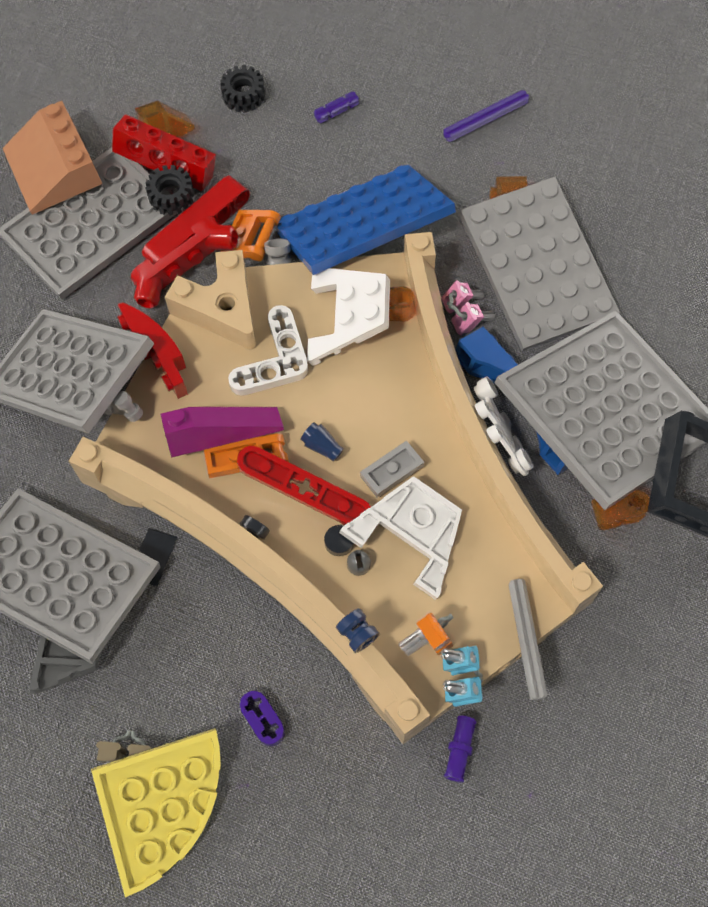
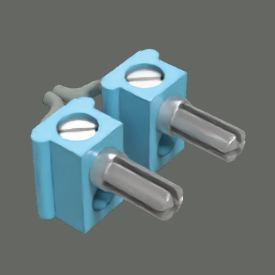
(458, 662)

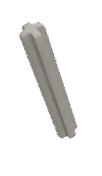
(527, 640)

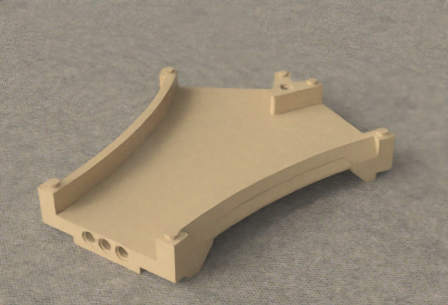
(370, 401)

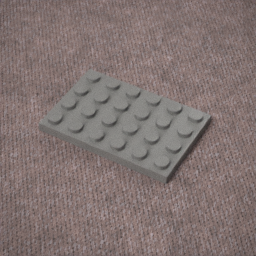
(88, 230)
(538, 263)
(69, 368)
(66, 576)

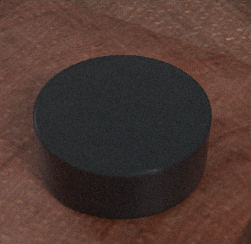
(254, 527)
(336, 543)

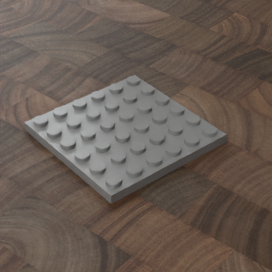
(602, 405)

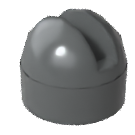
(352, 563)

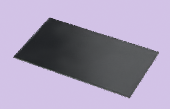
(158, 547)

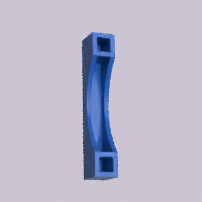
(483, 357)

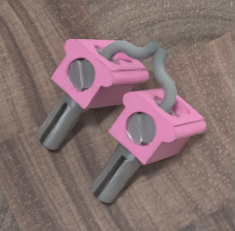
(467, 314)

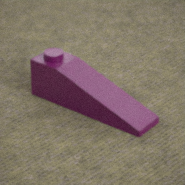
(208, 427)

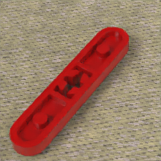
(278, 473)

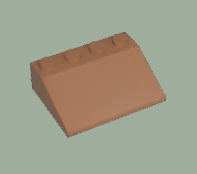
(50, 159)

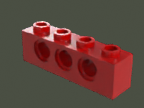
(158, 148)

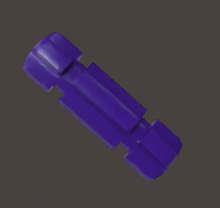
(336, 107)

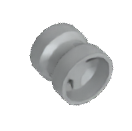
(277, 251)

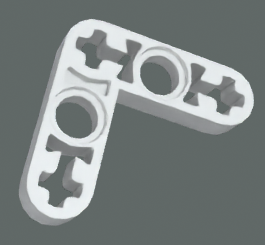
(286, 358)

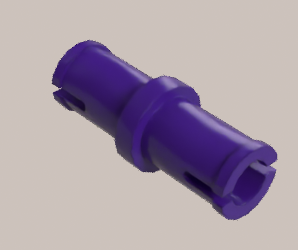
(460, 749)

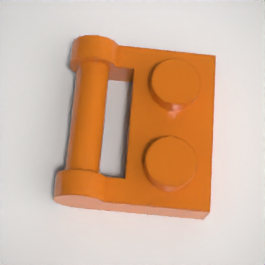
(247, 225)

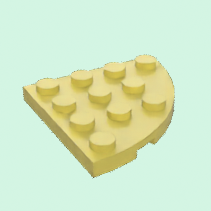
(158, 805)

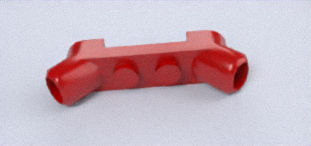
(153, 278)

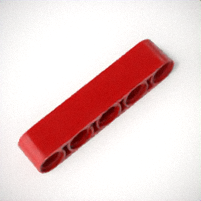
(219, 202)

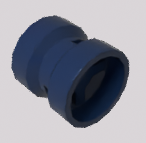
(357, 630)

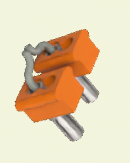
(428, 632)

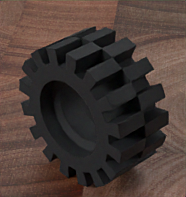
(238, 78)
(167, 178)

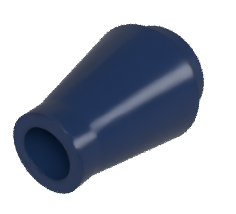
(321, 441)

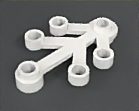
(502, 425)

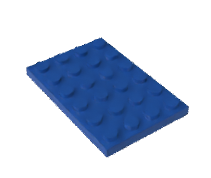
(363, 218)

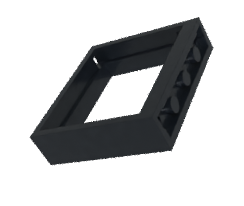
(662, 493)

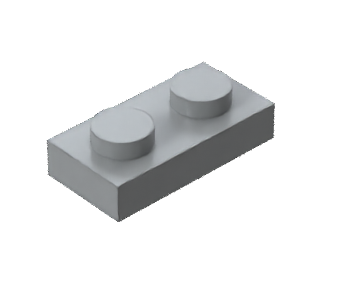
(391, 469)

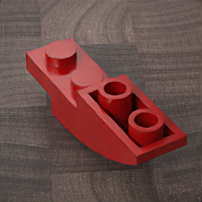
(164, 351)

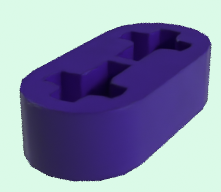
(256, 722)

